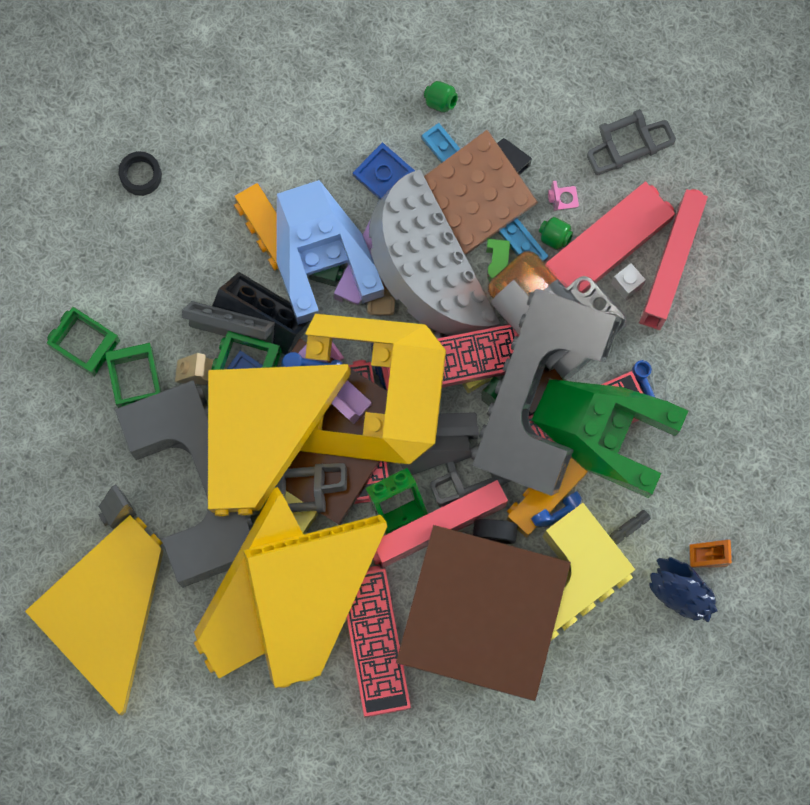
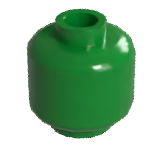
(440, 96)
(555, 233)

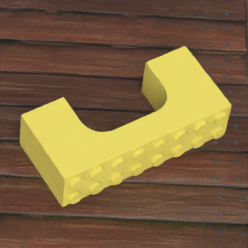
(594, 567)

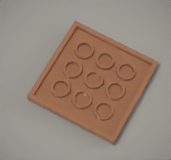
(479, 191)

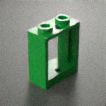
(273, 351)
(127, 355)
(98, 358)
(392, 486)

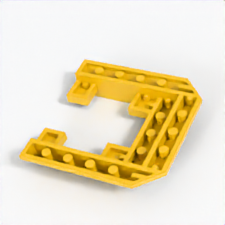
(413, 389)

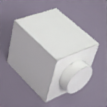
(628, 281)

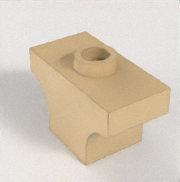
(193, 368)

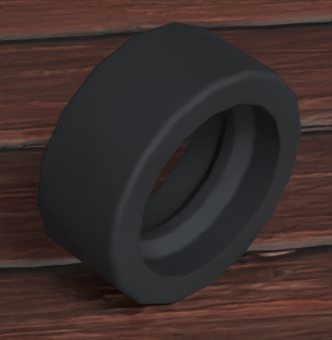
(135, 157)
(496, 530)

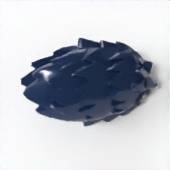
(682, 590)

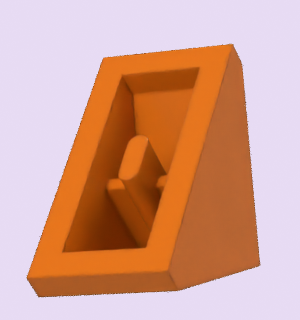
(710, 554)

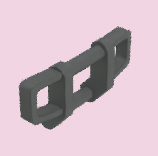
(643, 129)
(320, 489)
(461, 491)

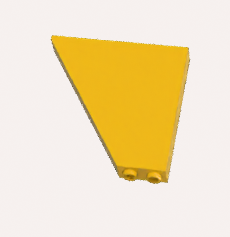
(259, 427)
(306, 591)
(103, 609)
(230, 624)

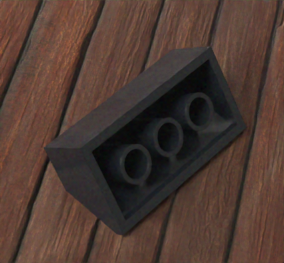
(252, 299)

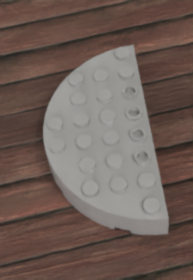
(424, 261)

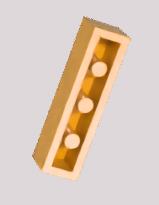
(261, 220)
(538, 501)

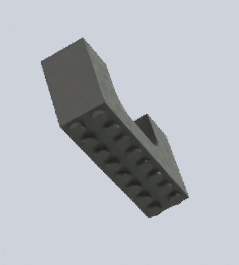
(180, 421)
(508, 441)

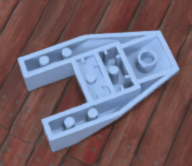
(317, 237)

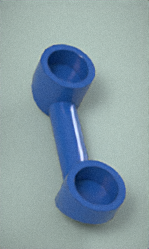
(294, 359)
(641, 371)
(544, 518)

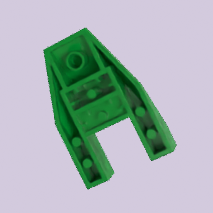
(595, 422)

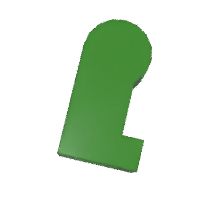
(500, 256)

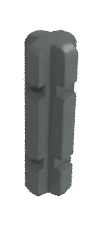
(630, 526)

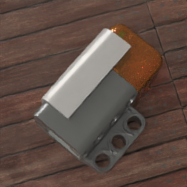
(525, 274)

